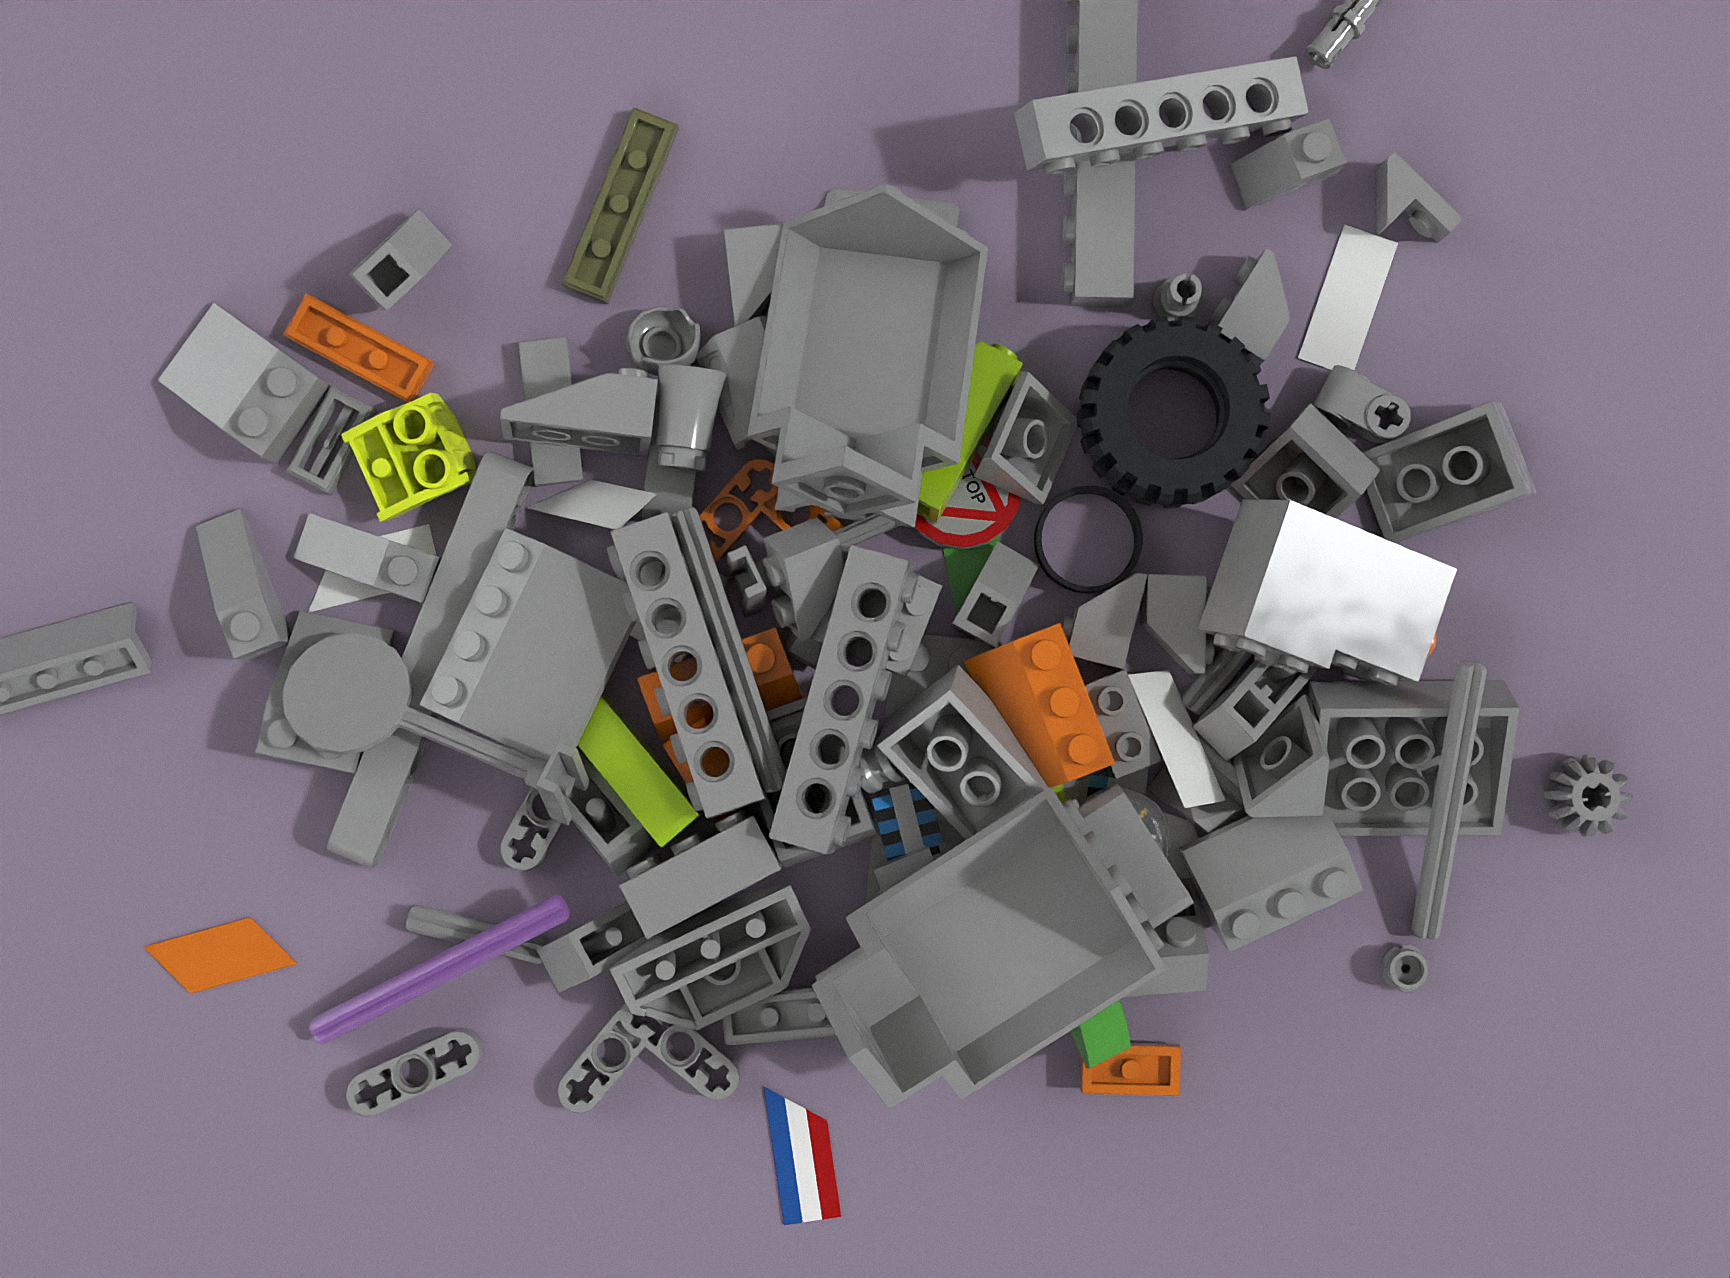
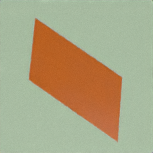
(220, 955)

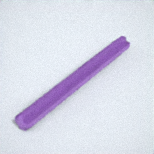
(440, 969)

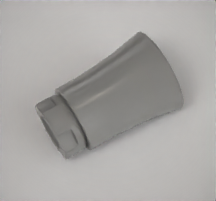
(687, 414)

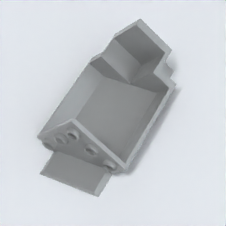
(868, 352)
(1002, 945)

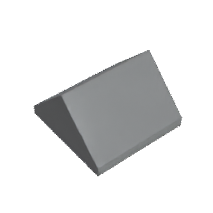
(1028, 441)
(1286, 766)

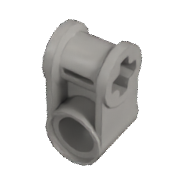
(1356, 402)

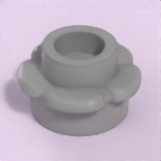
(1418, 968)

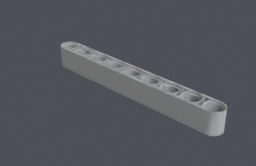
(391, 766)

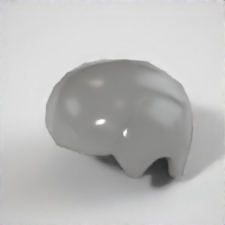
(663, 338)

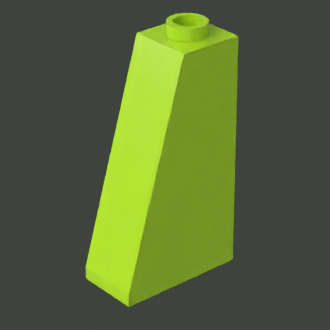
(991, 382)
(637, 773)

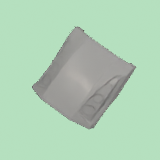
(737, 355)

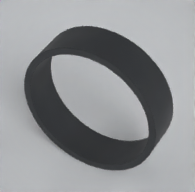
(1127, 509)

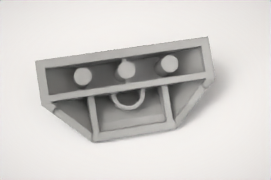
(716, 959)

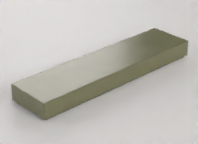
(620, 205)

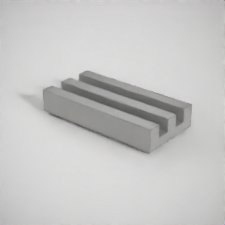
(313, 434)

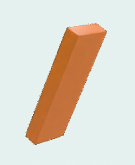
(359, 349)

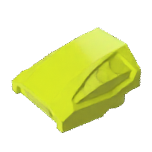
(401, 450)

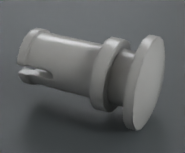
(1178, 297)

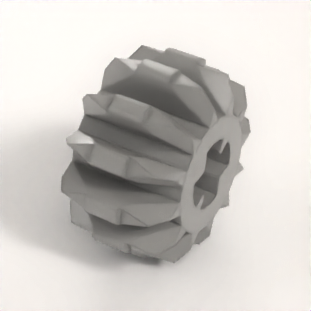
(1605, 791)

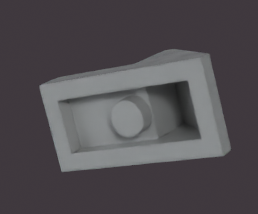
(1404, 189)

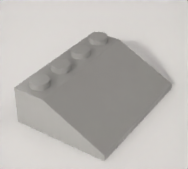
(532, 648)
(1389, 749)

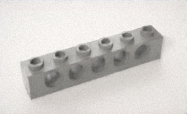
(1271, 86)
(657, 541)
(794, 818)

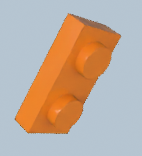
(1136, 1071)

